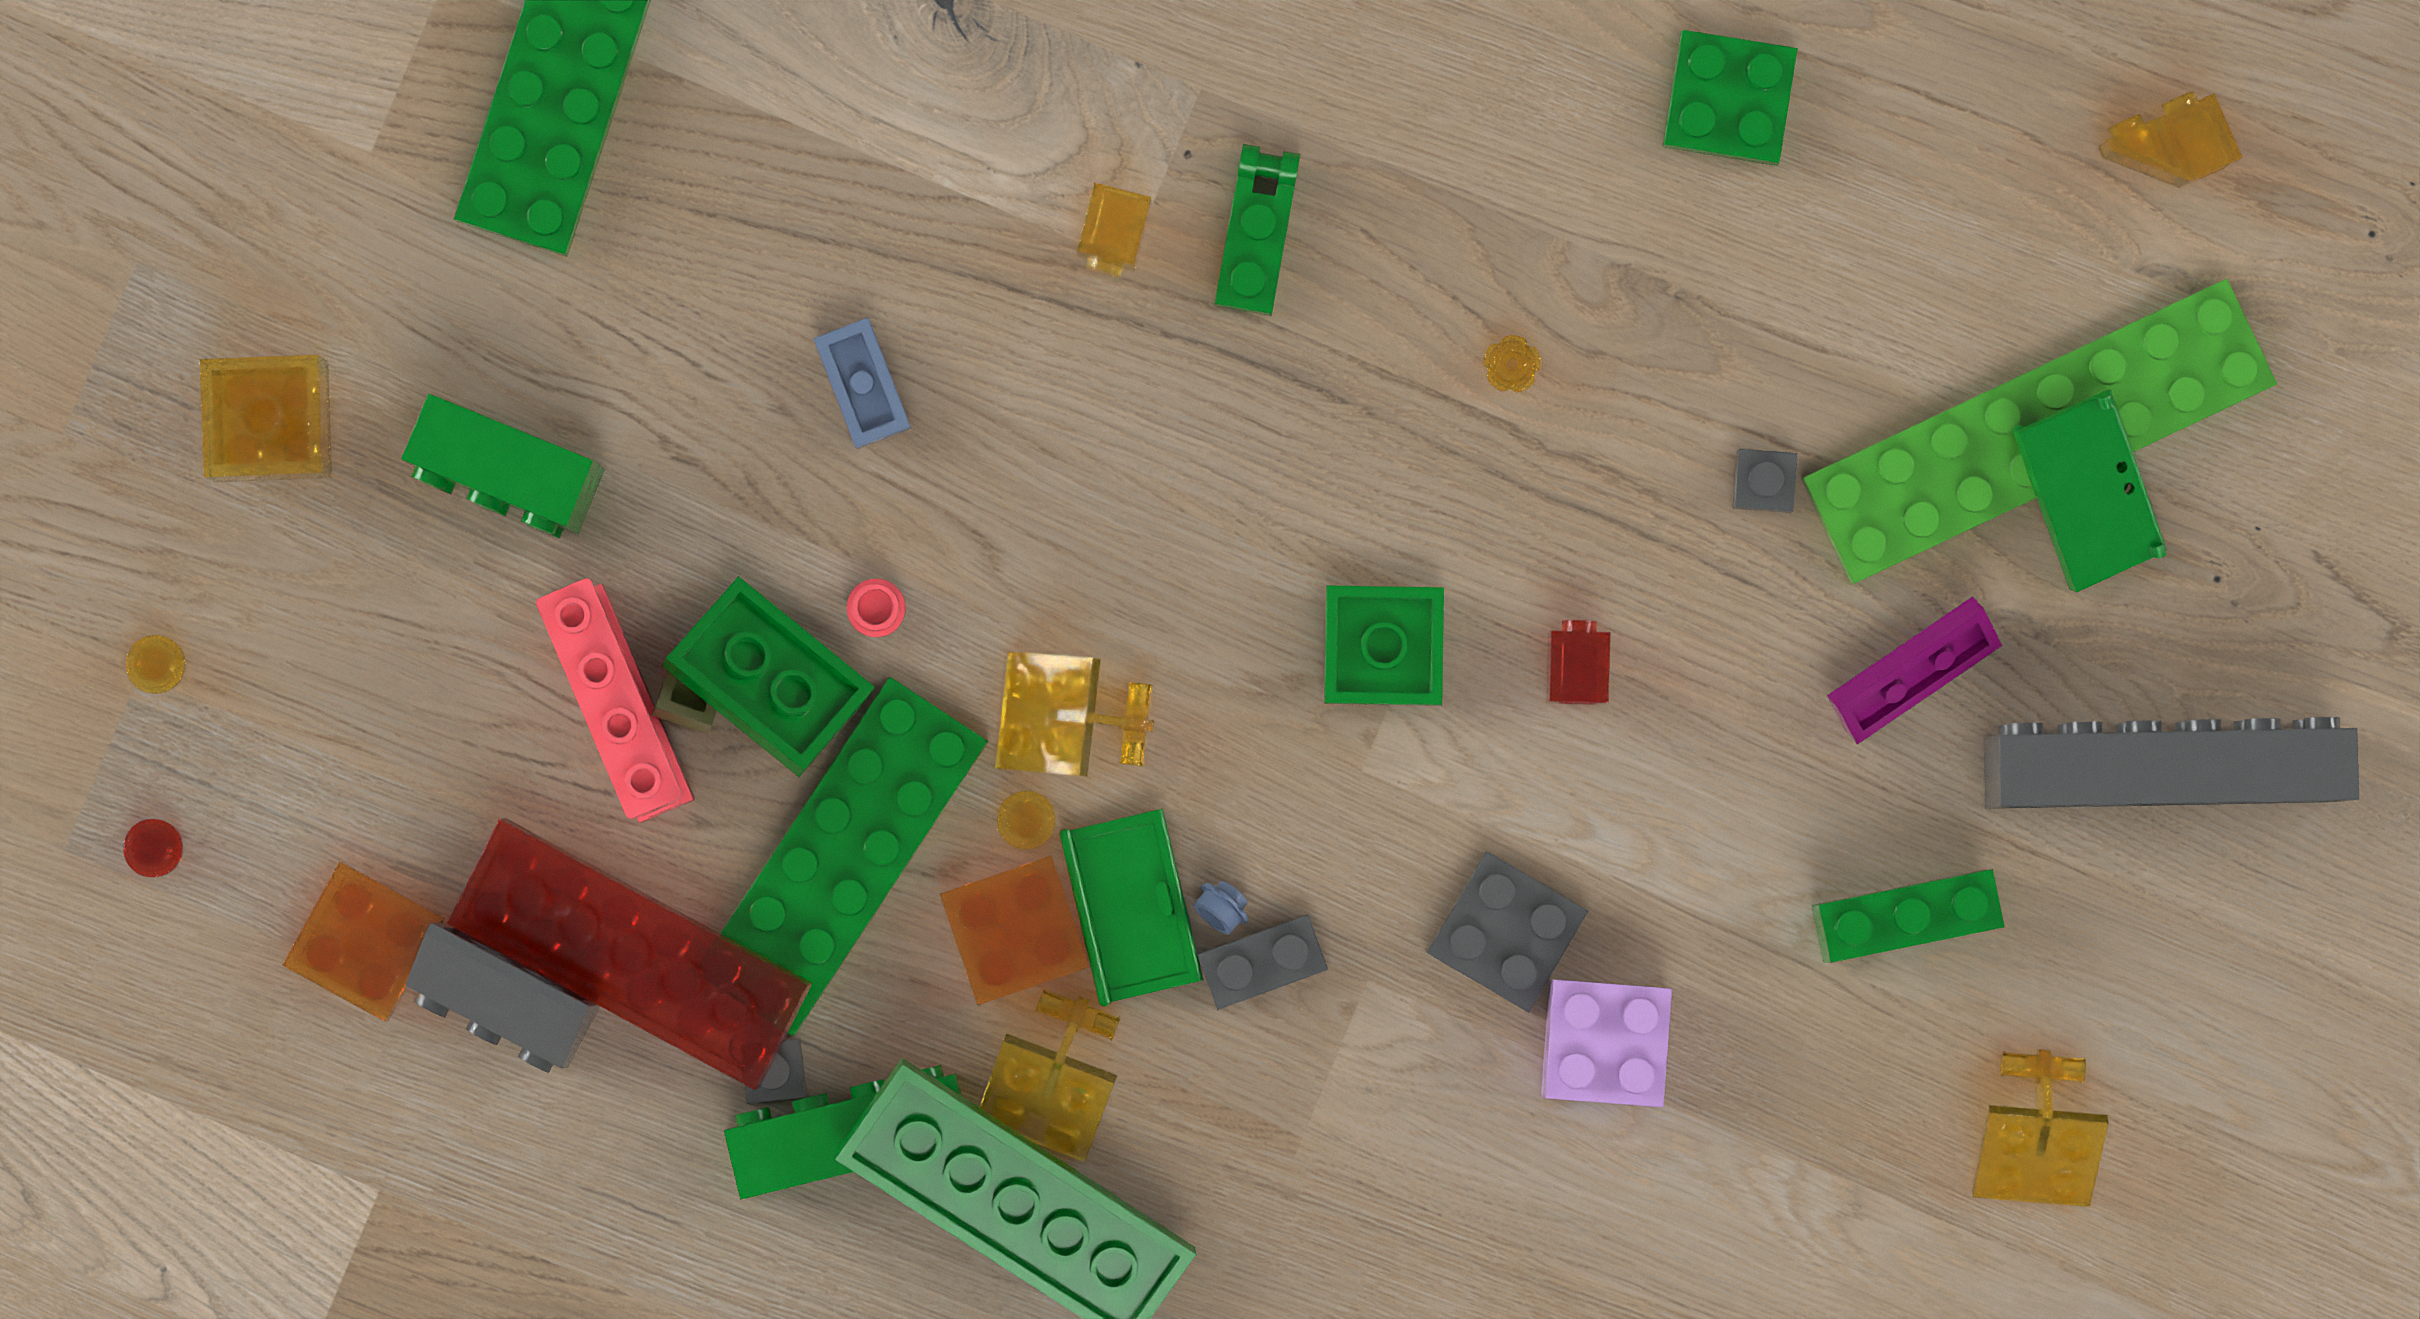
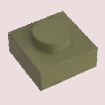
(683, 706)

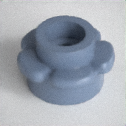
(1221, 906)

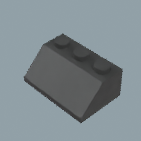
(499, 997)

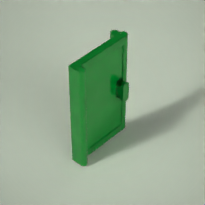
(2082, 489)
(1128, 908)

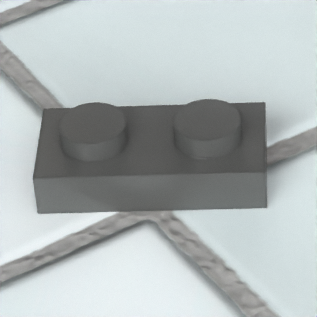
(1262, 962)

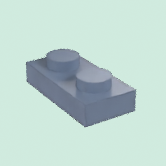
(862, 383)

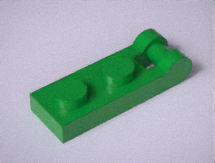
(1256, 232)

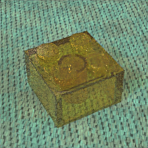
(265, 418)

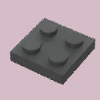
(1507, 931)

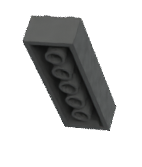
(2171, 768)

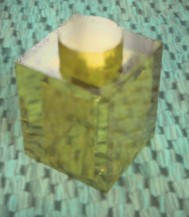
(1113, 230)

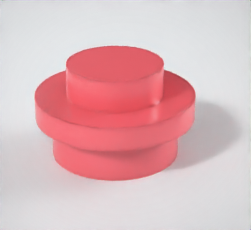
(876, 608)

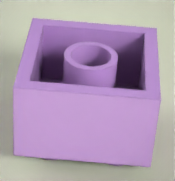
(1606, 1043)

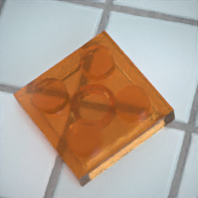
(1014, 930)
(361, 941)

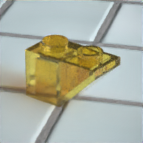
(2178, 146)

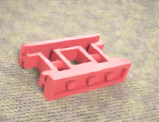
(614, 700)

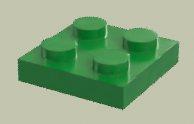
(1730, 97)
(1384, 645)

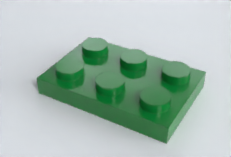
(768, 676)

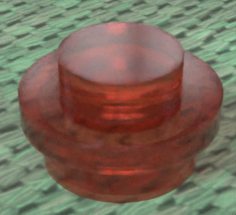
(153, 848)

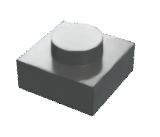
(1765, 480)
(784, 1078)

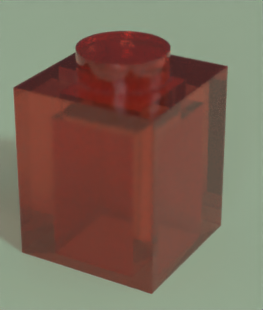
(1578, 664)

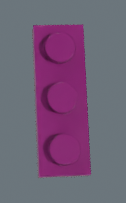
(1914, 670)

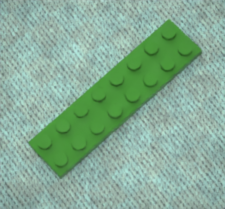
(1967, 460)

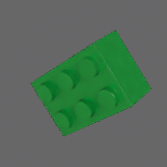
(501, 467)

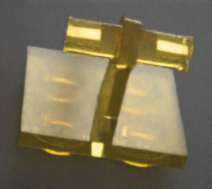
(1052, 715)
(1047, 1092)
(2040, 1151)

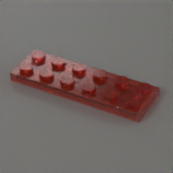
(629, 953)

